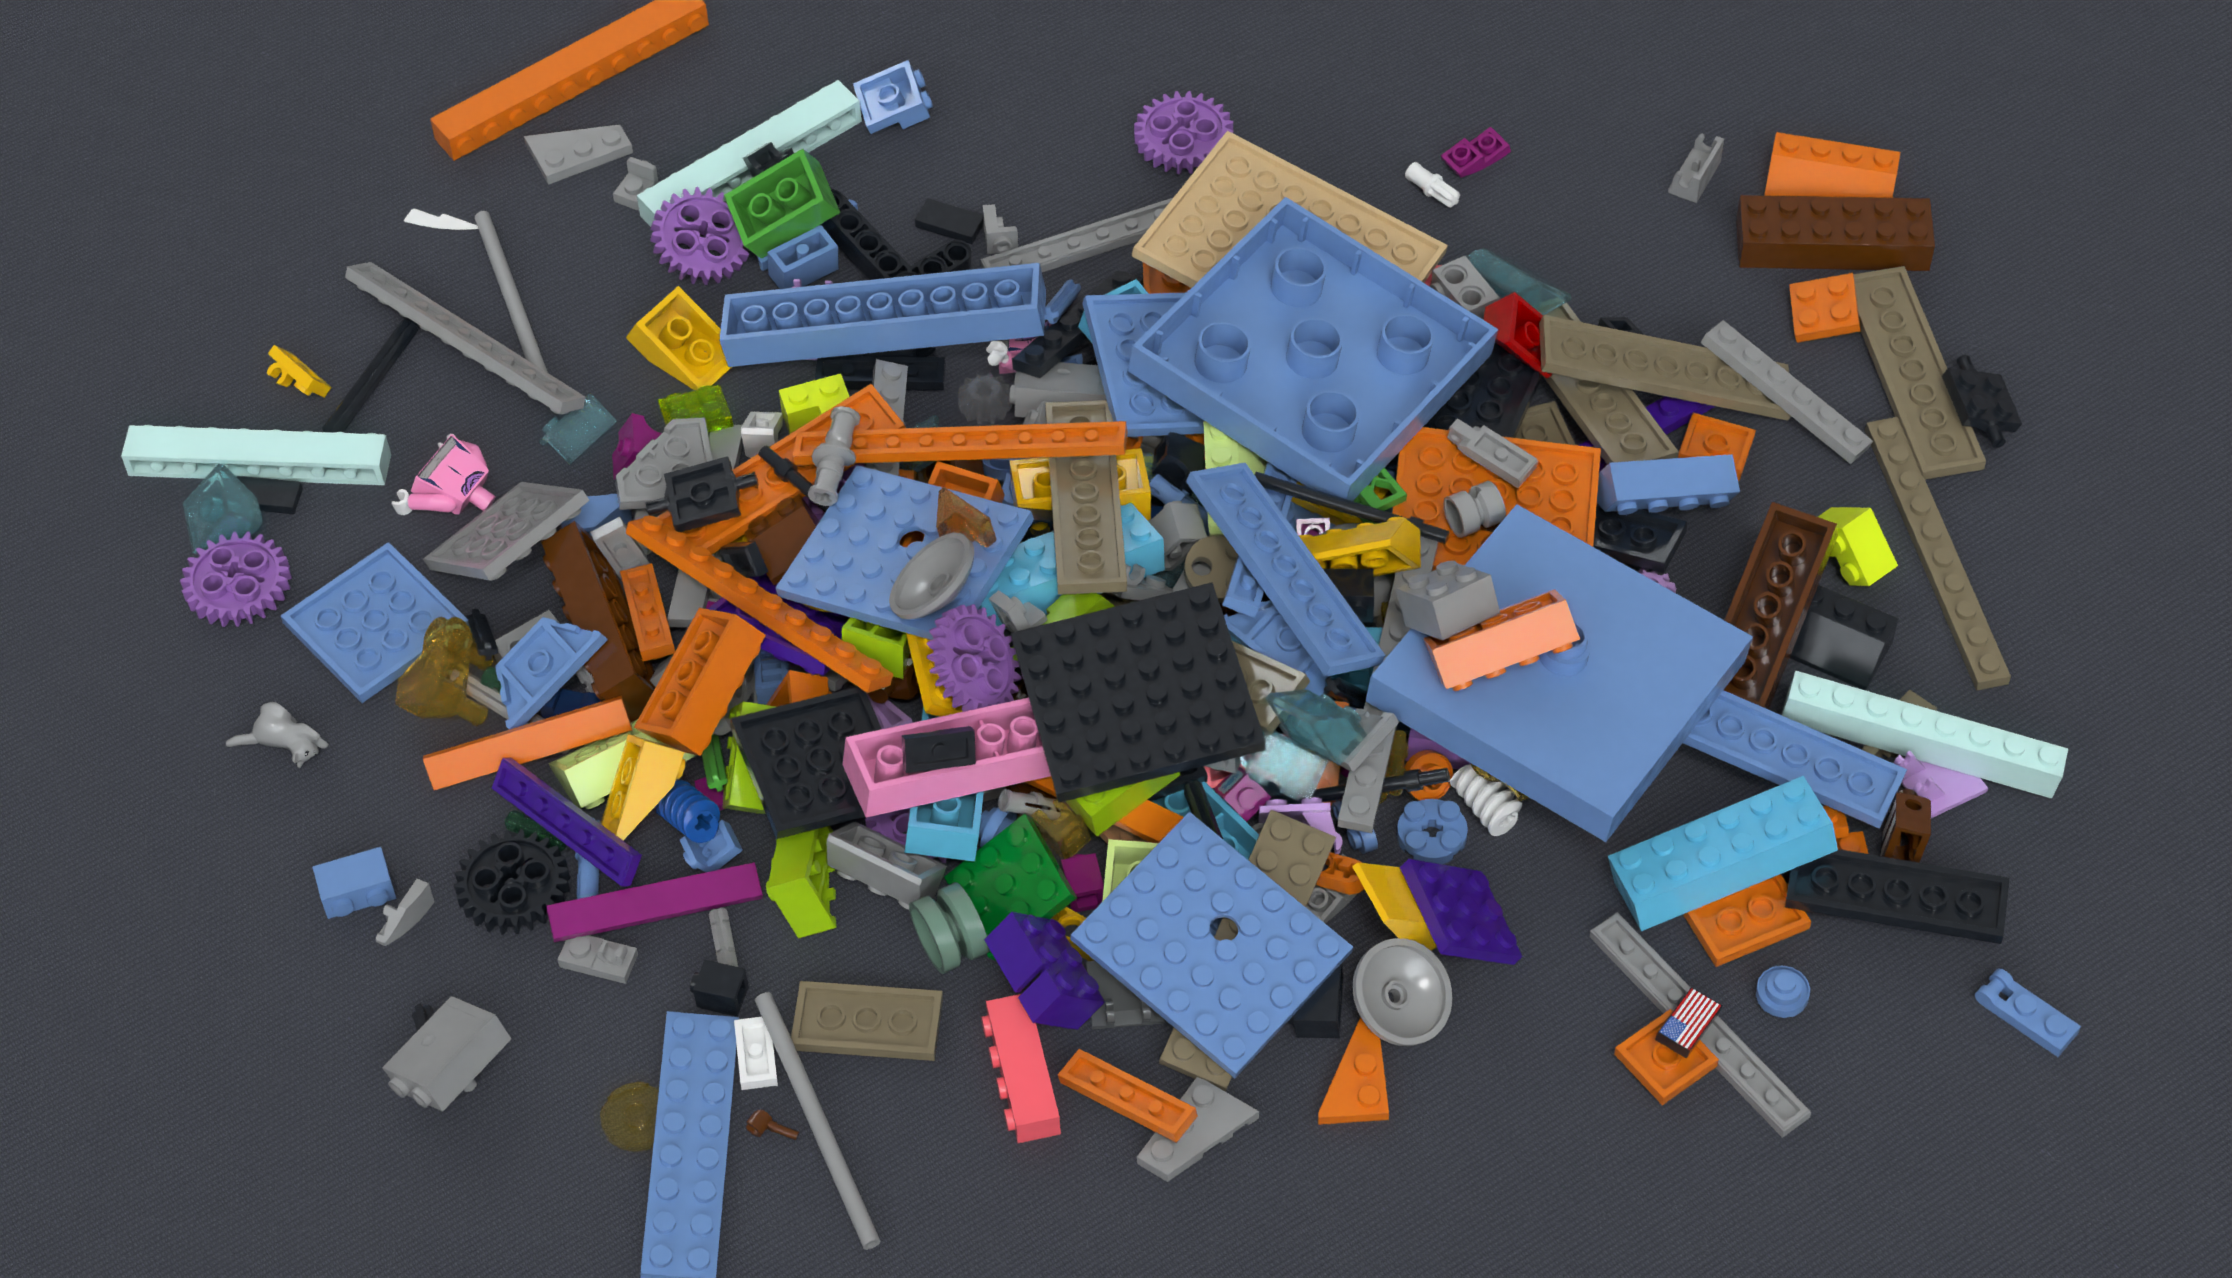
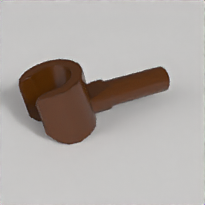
(761, 1120)

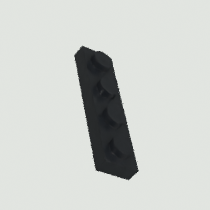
(857, 371)

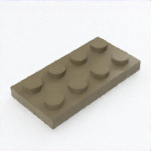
(867, 1020)

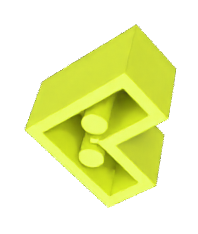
(811, 399)
(1860, 545)

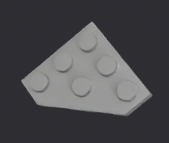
(678, 447)

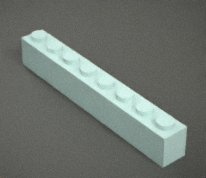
(798, 127)
(257, 453)
(1926, 733)

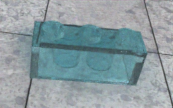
(1509, 276)

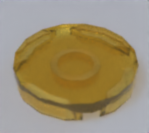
(631, 1116)

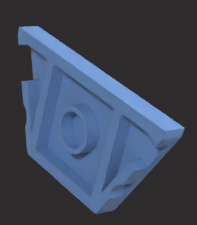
(1274, 638)
(542, 665)

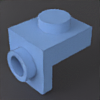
(714, 853)

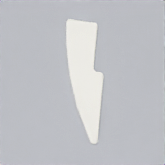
(443, 222)

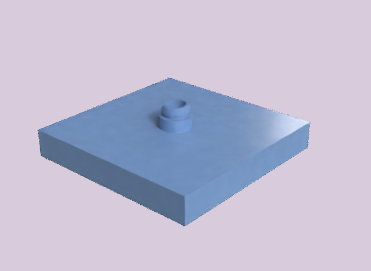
(1313, 351)
(1582, 723)

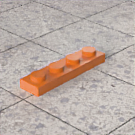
(647, 612)
(1127, 1095)

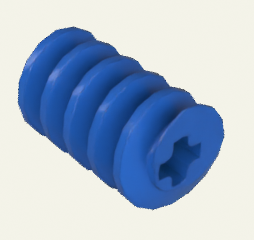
(690, 812)

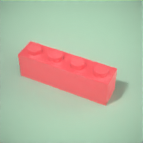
(1022, 1069)

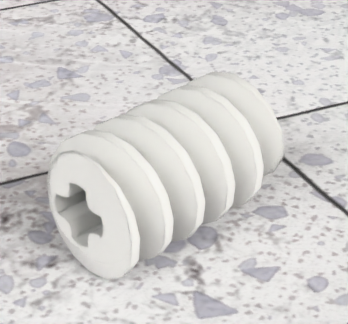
(1487, 800)

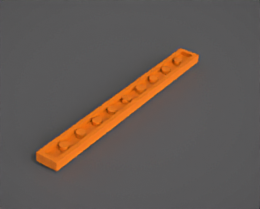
(975, 442)
(760, 604)

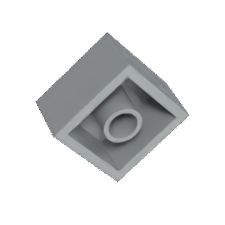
(1447, 600)

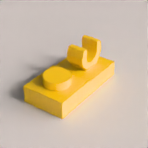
(293, 368)

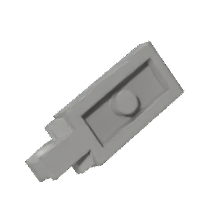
(1493, 452)

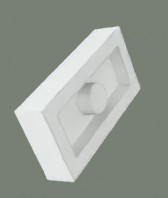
(755, 1054)

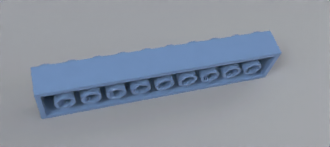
(883, 315)

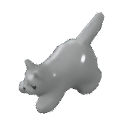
(279, 729)

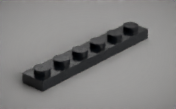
(1064, 335)

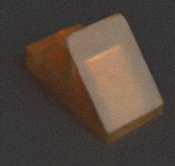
(958, 516)

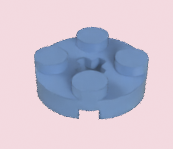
(1437, 814)

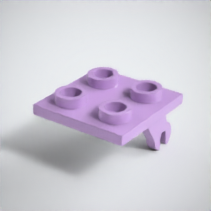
(1940, 785)
(1309, 812)

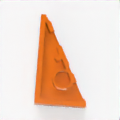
(1359, 1083)

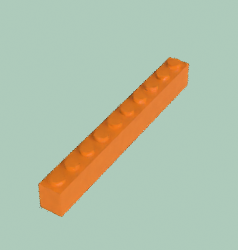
(566, 74)

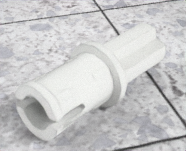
(1432, 185)

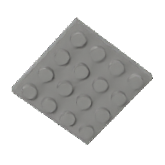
(506, 530)

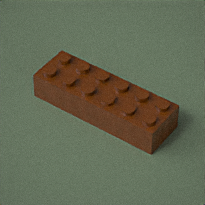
(1834, 232)
(1777, 596)
(598, 603)

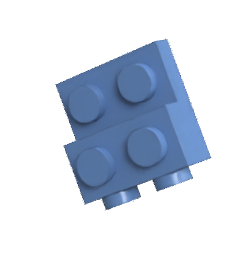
(893, 97)

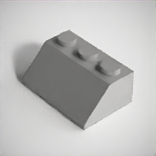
(882, 864)

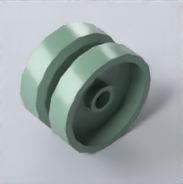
(949, 927)

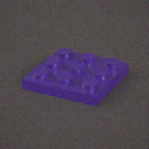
(1461, 912)

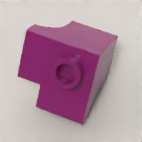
(632, 439)

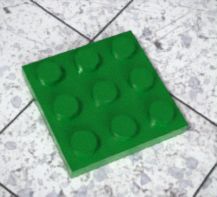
(1014, 875)

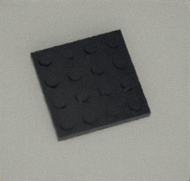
(798, 759)

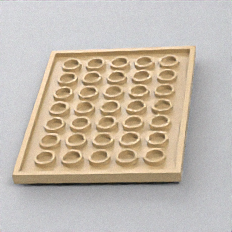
(1239, 188)

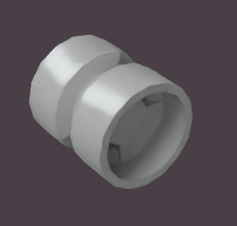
(1470, 510)

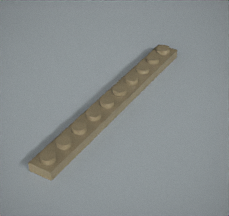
(1938, 555)

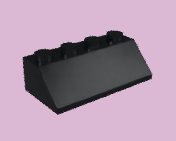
(1844, 638)

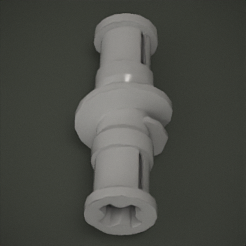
(833, 456)

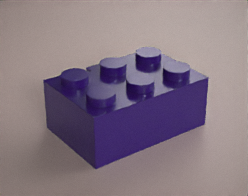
(1034, 945)

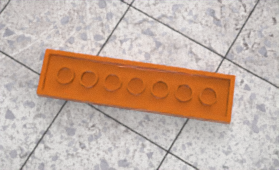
(764, 498)

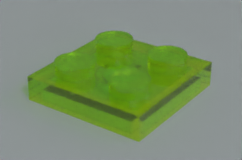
(704, 402)

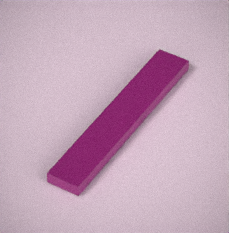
(654, 902)

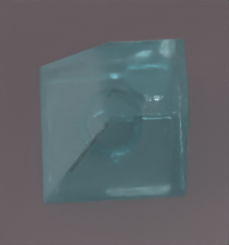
(220, 507)

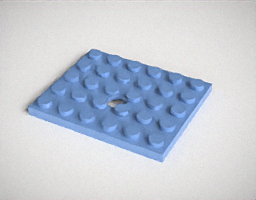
(1114, 327)
(858, 551)
(1214, 992)

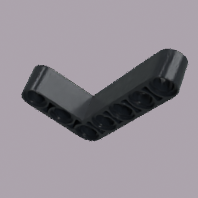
(881, 254)

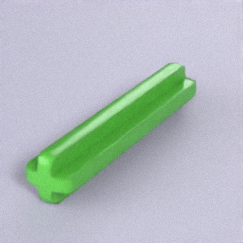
(714, 764)

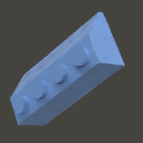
(1667, 484)

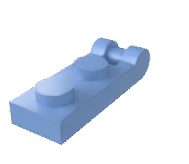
(2027, 1013)

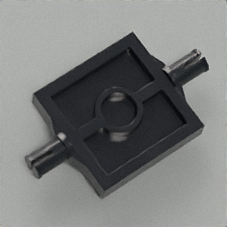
(1981, 400)
(702, 494)

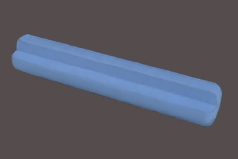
(1061, 301)

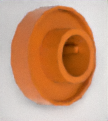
(1426, 761)

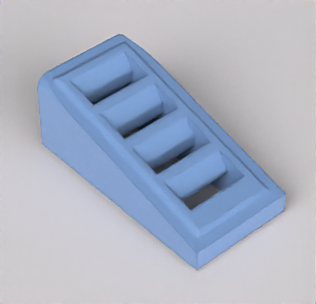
(768, 675)

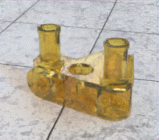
(426, 684)

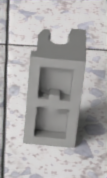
(1697, 169)

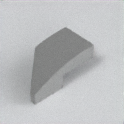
(409, 912)

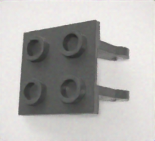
(1121, 1005)

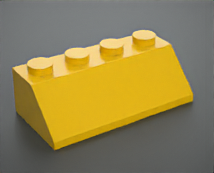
(1032, 483)
(1381, 547)

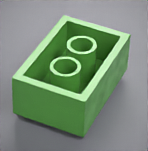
(781, 203)

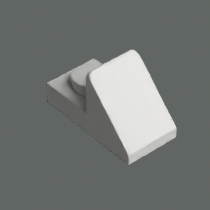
(760, 430)

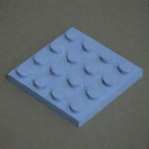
(370, 621)

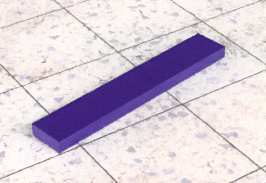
(566, 822)

